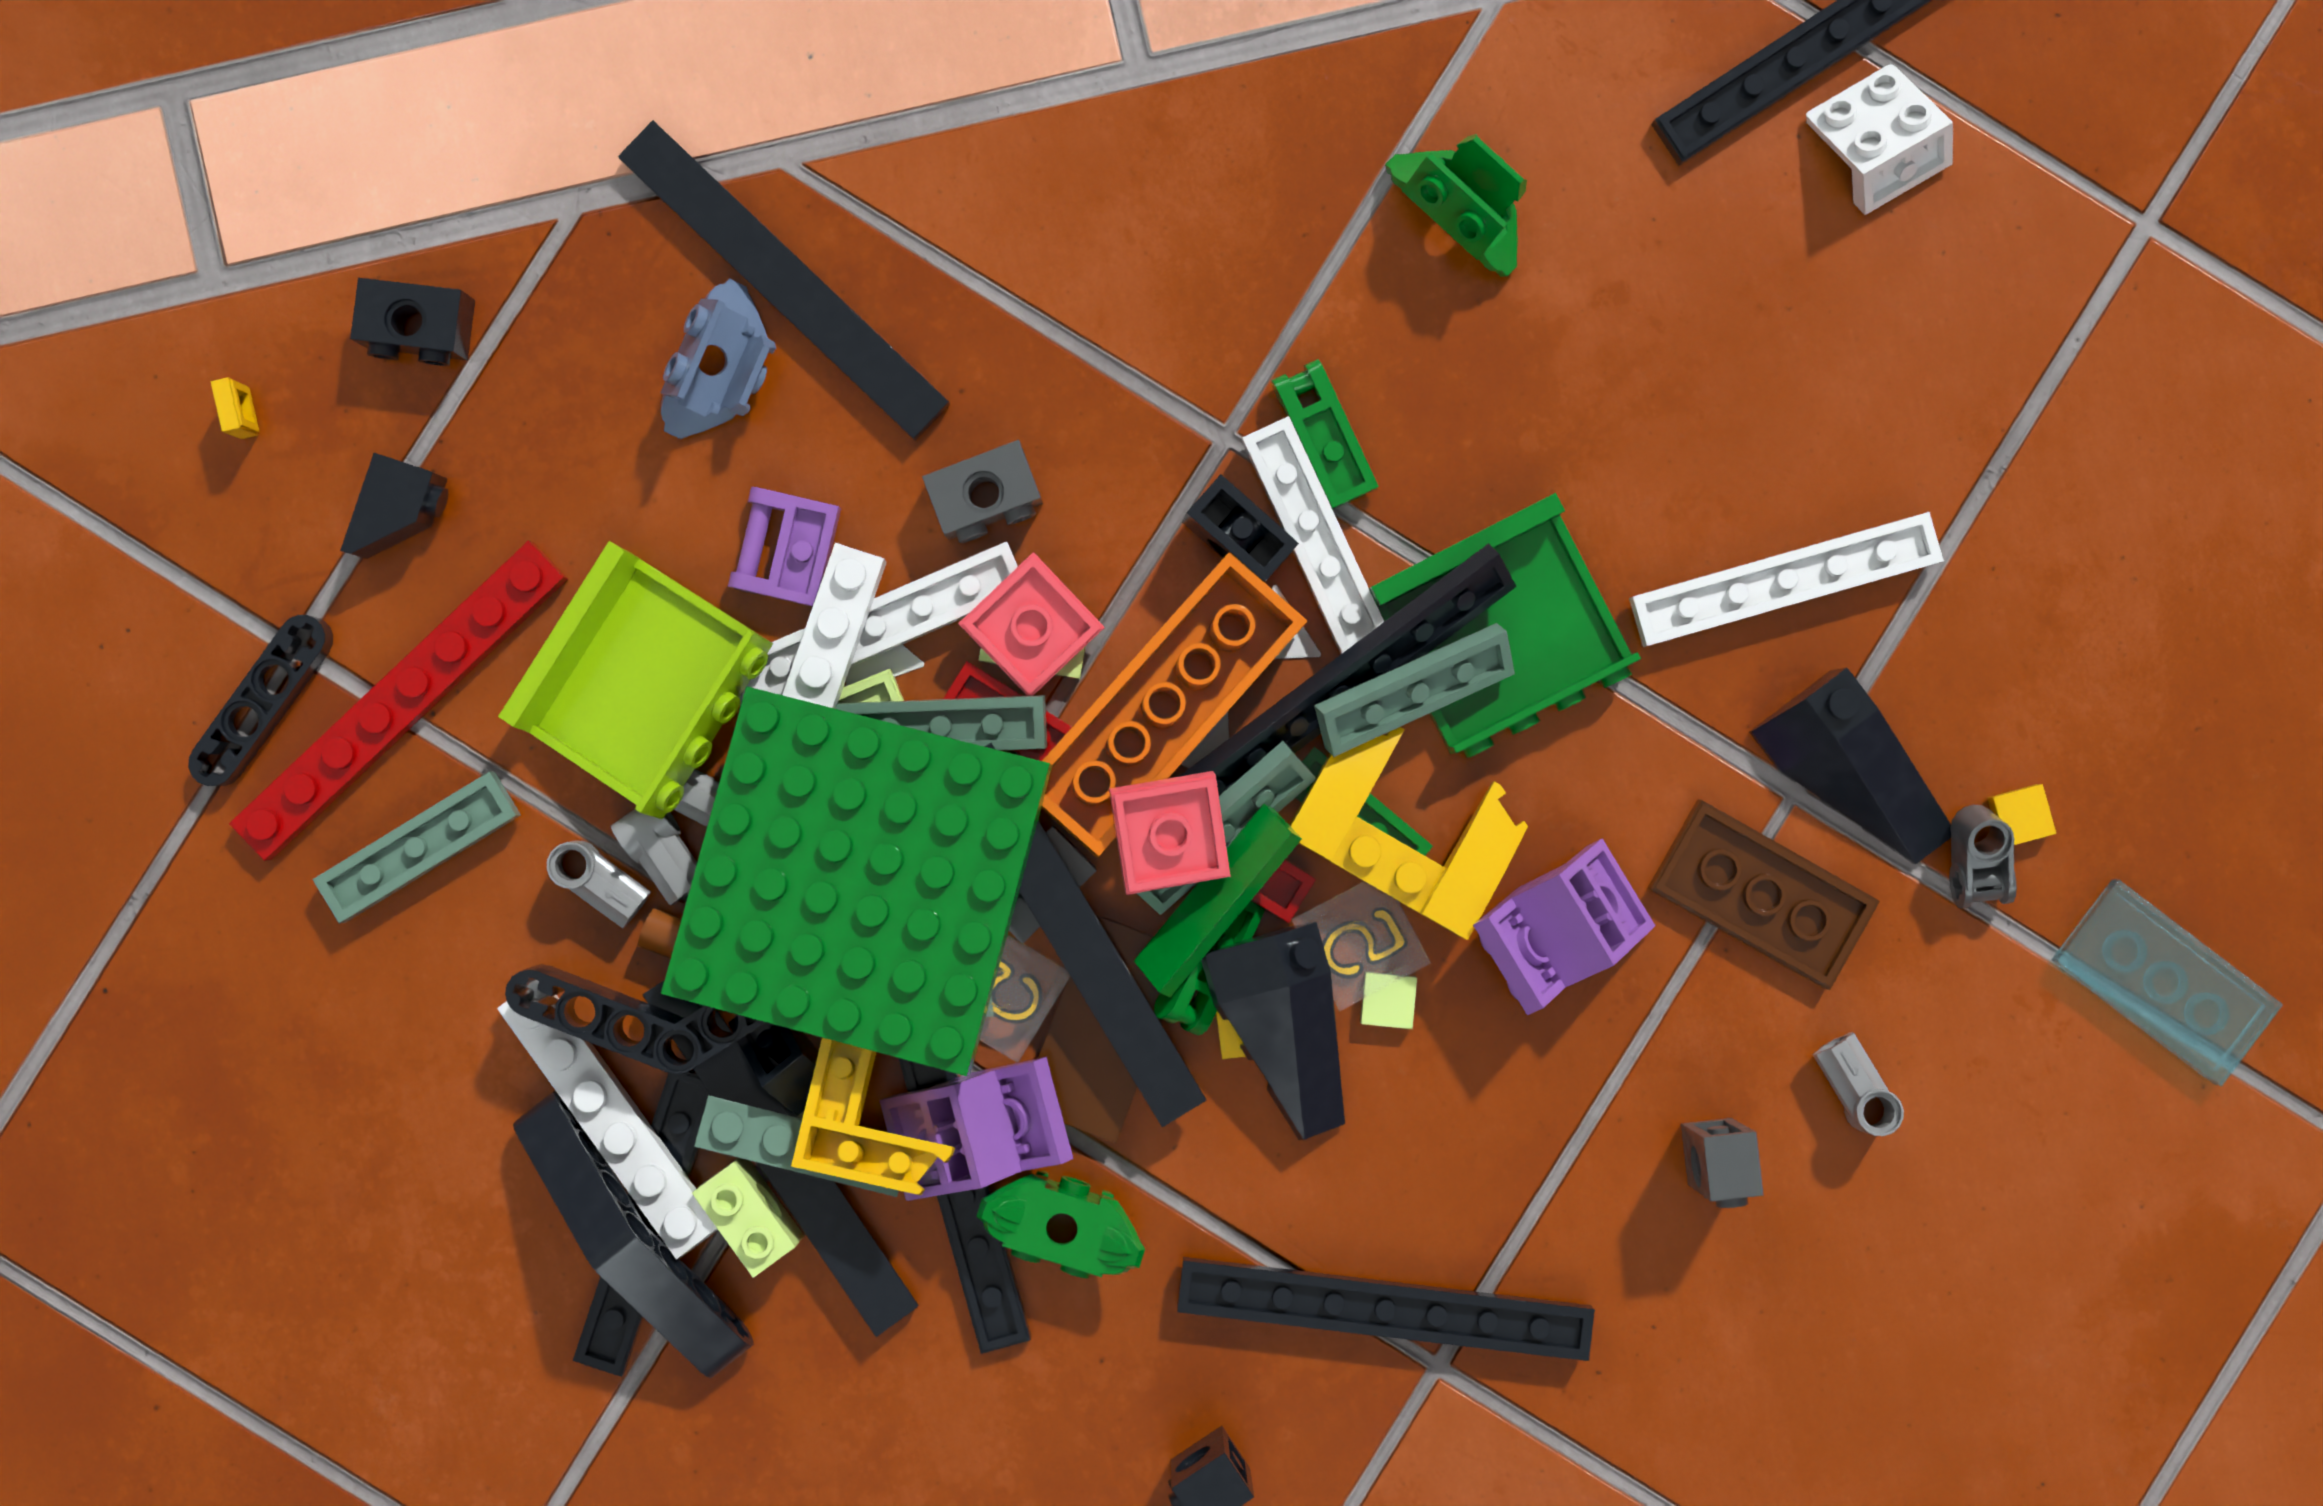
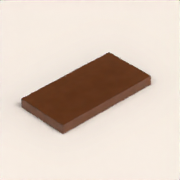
(1763, 894)
(1083, 1064)

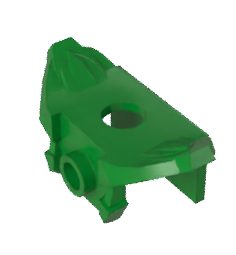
(1467, 196)
(1104, 1235)

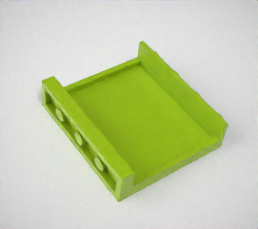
(637, 680)

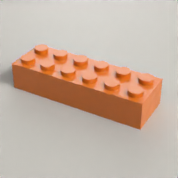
(1167, 698)

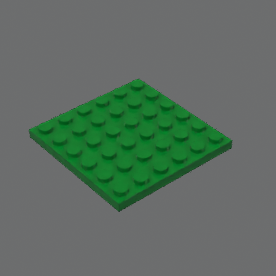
(857, 880)

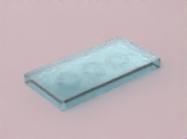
(2167, 982)

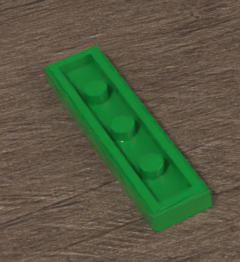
(1217, 902)

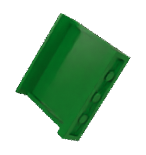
(1553, 622)

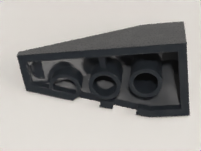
(1850, 758)
(1283, 1010)

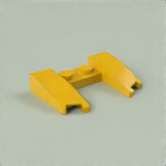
(1444, 894)
(831, 1133)

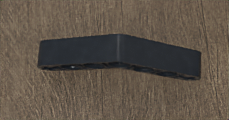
(611, 1009)
(623, 1246)

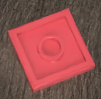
(1031, 625)
(1169, 832)

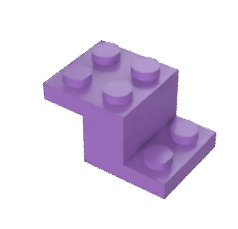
(1564, 926)
(995, 1120)

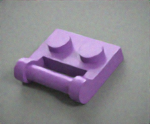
(800, 551)

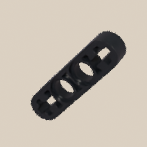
(253, 694)

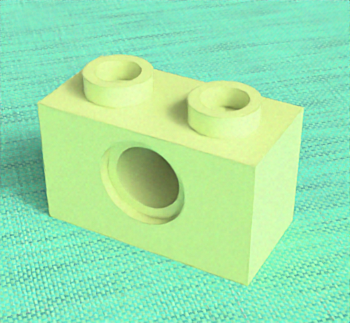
(748, 1215)

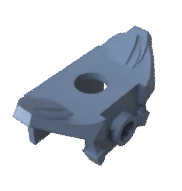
(700, 401)

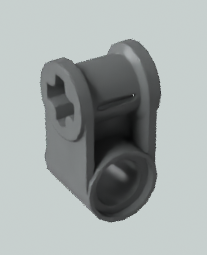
(1981, 868)

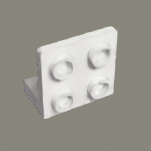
(1885, 135)

